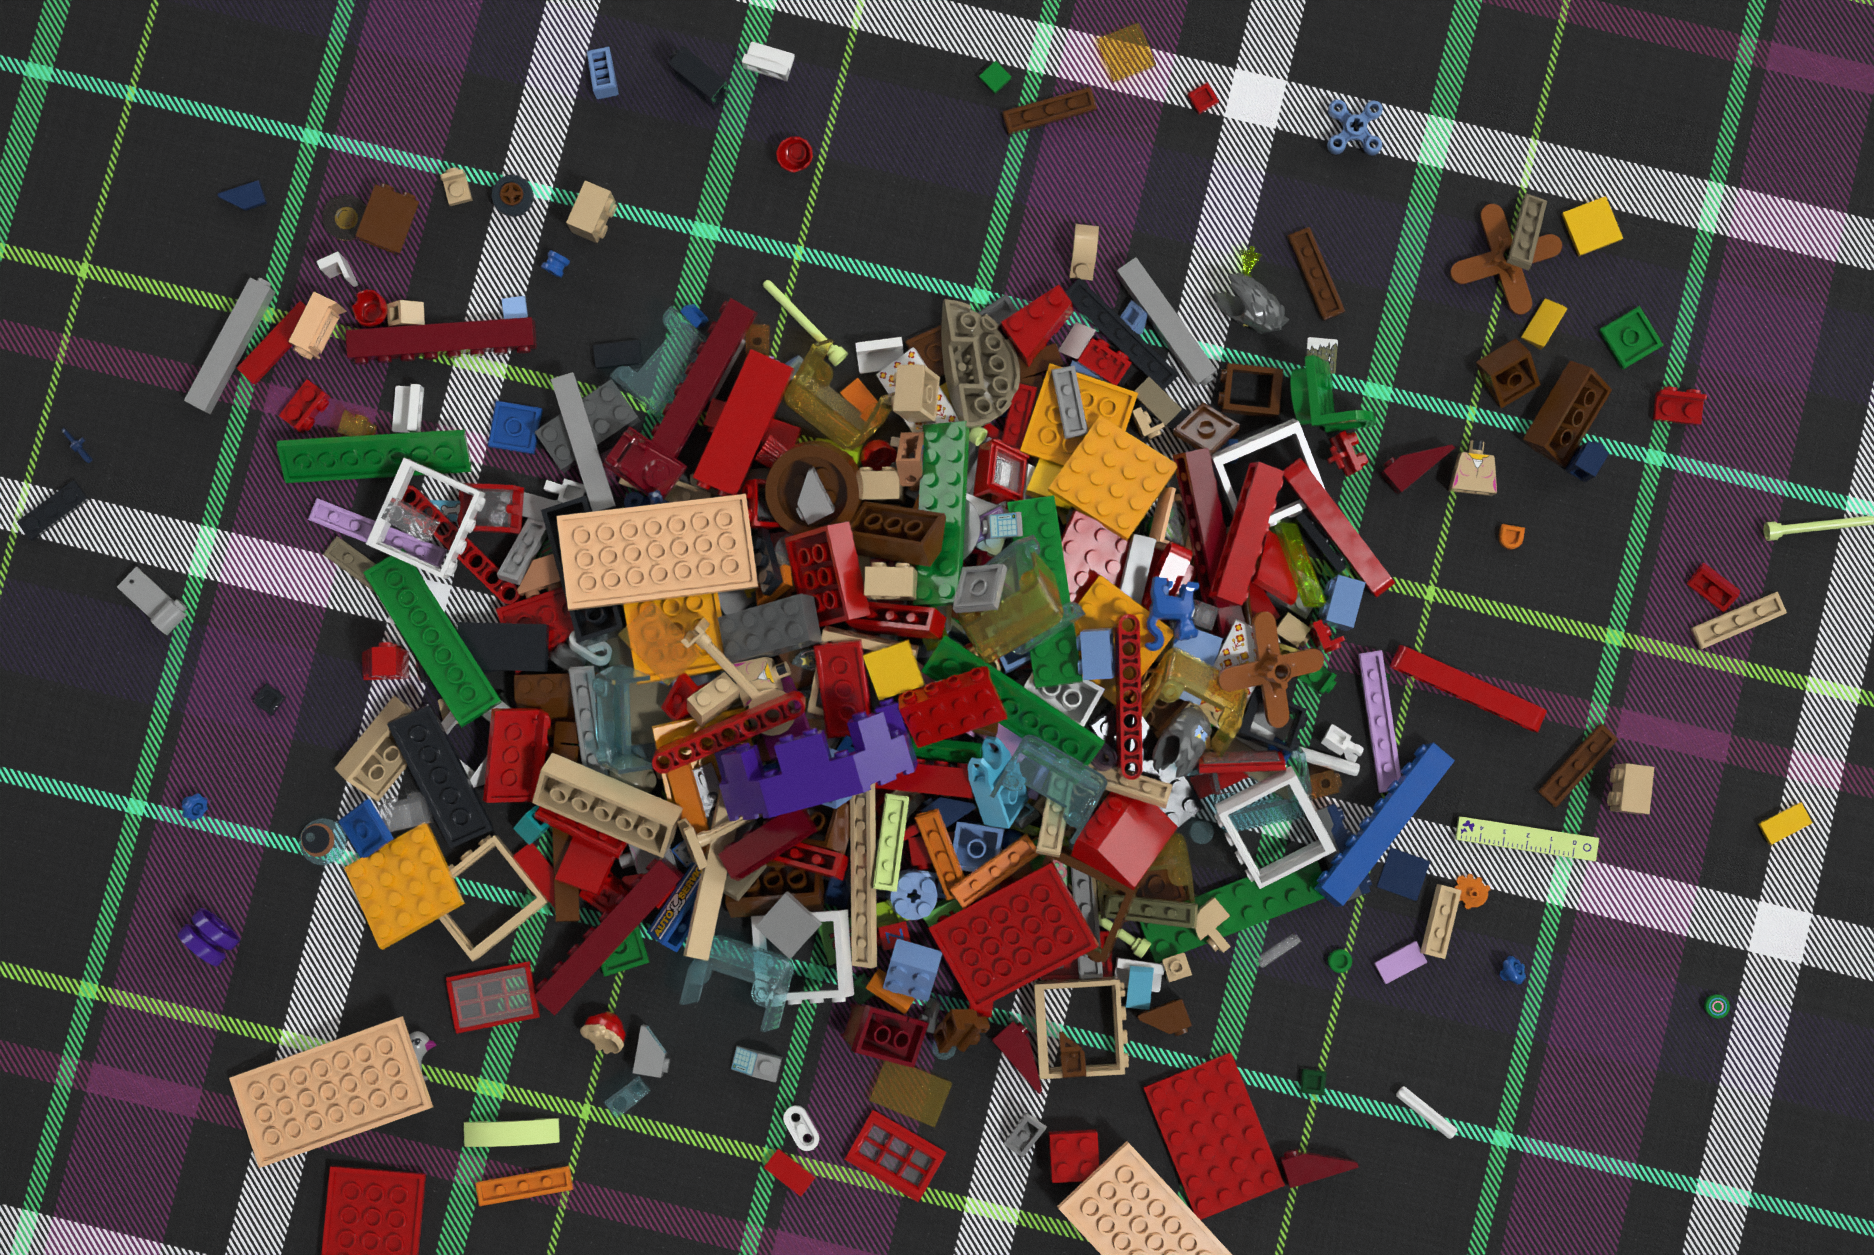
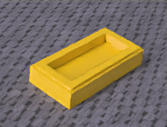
(1785, 823)

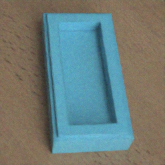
(1139, 987)

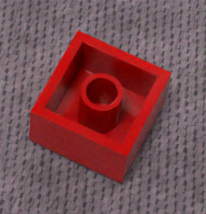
(1073, 1155)

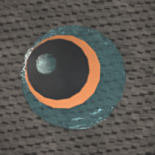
(323, 841)

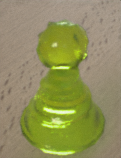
(1249, 259)

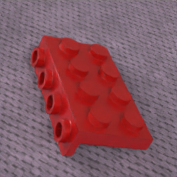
(951, 706)
(515, 754)

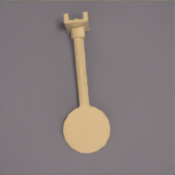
(758, 697)
(696, 841)

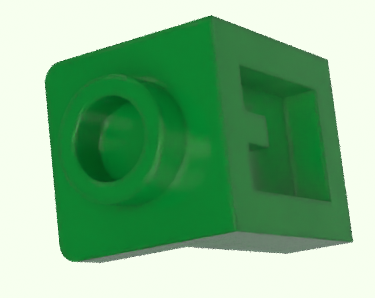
(1319, 681)

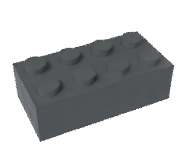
(608, 417)
(770, 629)

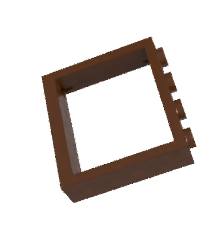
(1099, 954)

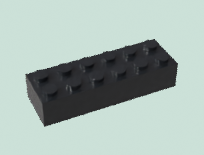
(589, 624)

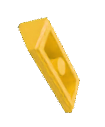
(1543, 323)

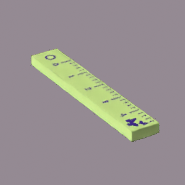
(1526, 838)

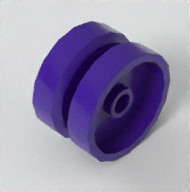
(208, 937)

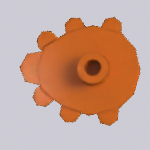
(1473, 891)

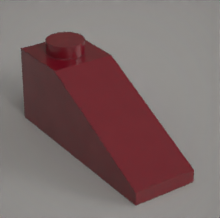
(1410, 467)
(1017, 1048)
(1308, 1167)

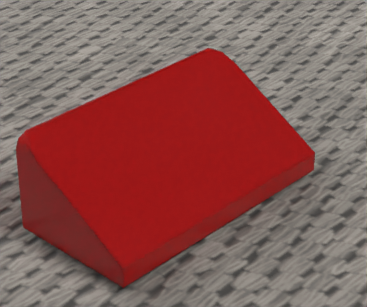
(1713, 587)

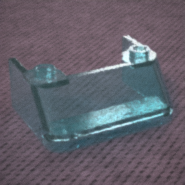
(613, 719)
(1055, 777)
(1269, 810)
(765, 969)

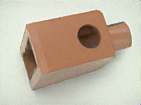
(910, 470)

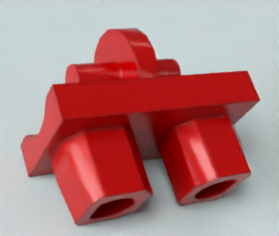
(1345, 455)

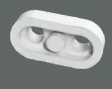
(590, 652)
(801, 1127)

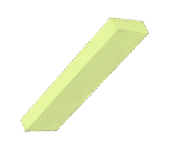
(890, 842)

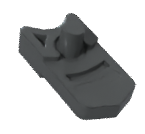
(930, 1014)

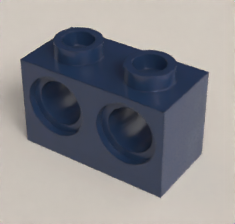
(1587, 461)

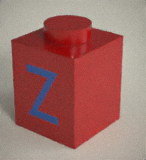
(890, 933)

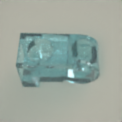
(627, 1097)

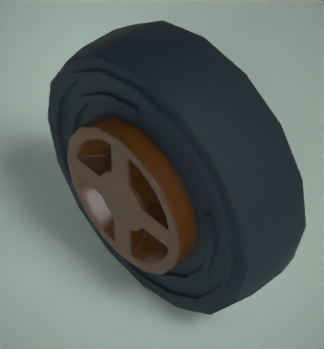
(510, 187)

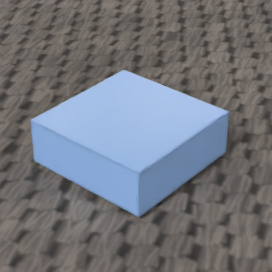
(514, 307)

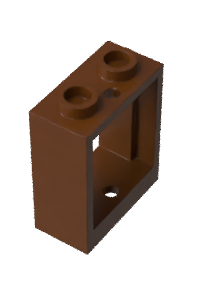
(1274, 394)

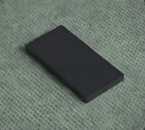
(507, 645)

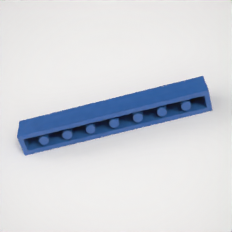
(1384, 824)

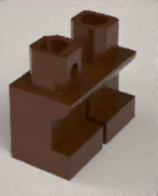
(564, 734)
(960, 1029)

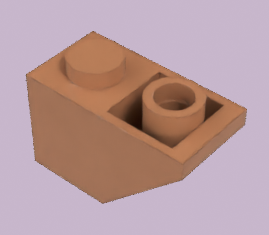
(539, 576)

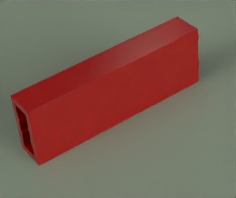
(743, 424)

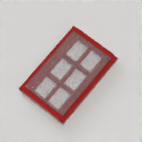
(1242, 762)
(493, 997)
(895, 1155)

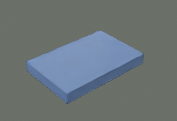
(1205, 648)

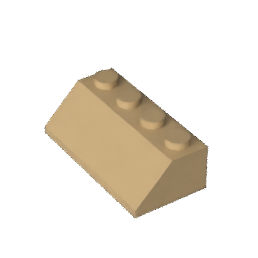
(375, 757)

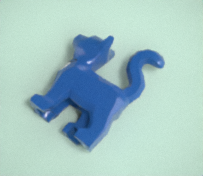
(1171, 608)

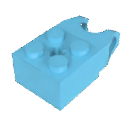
(1006, 804)

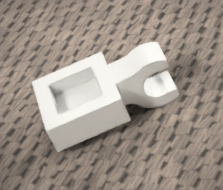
(567, 491)
(1340, 742)

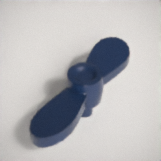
(77, 445)

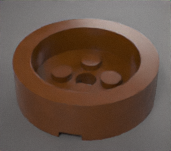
(837, 473)

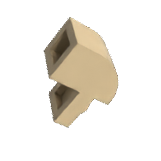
(1084, 252)
(1208, 918)

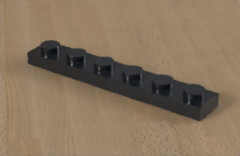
(1121, 334)

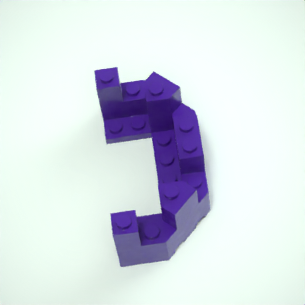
(808, 770)

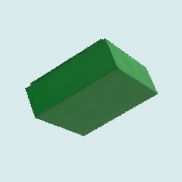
(995, 77)

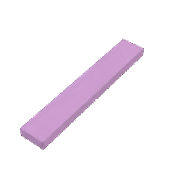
(361, 527)
(1379, 719)

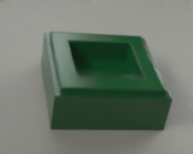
(861, 994)
(1313, 1082)

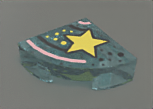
(805, 659)

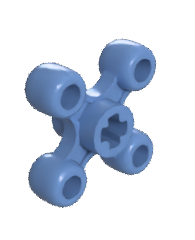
(1361, 121)

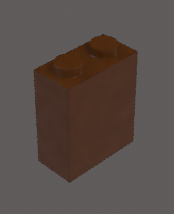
(387, 219)

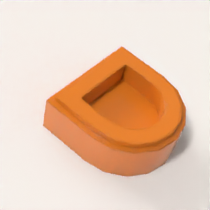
(1511, 536)

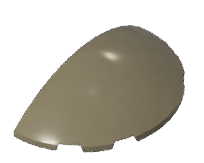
(977, 364)

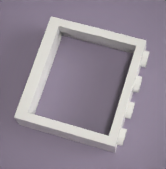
(1256, 442)
(398, 490)
(1291, 862)
(843, 958)

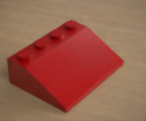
(829, 569)
(1124, 838)

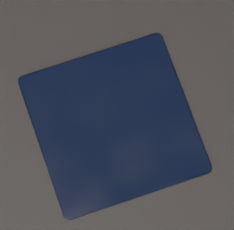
(1403, 874)

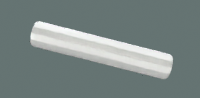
(1330, 762)
(1426, 1112)

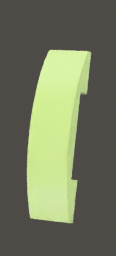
(511, 1133)

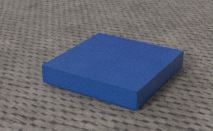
(515, 427)
(365, 829)

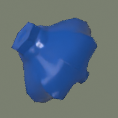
(194, 807)
(1513, 970)

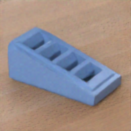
(604, 87)

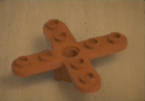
(1493, 262)
(1263, 670)

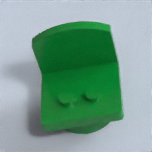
(1314, 399)

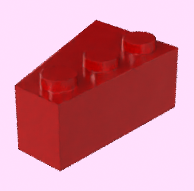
(1037, 323)
(385, 662)

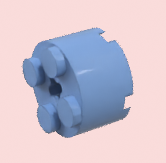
(920, 904)

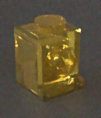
(355, 425)

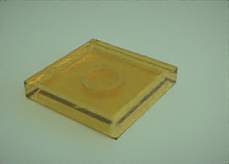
(1126, 52)

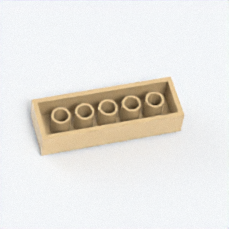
(607, 805)

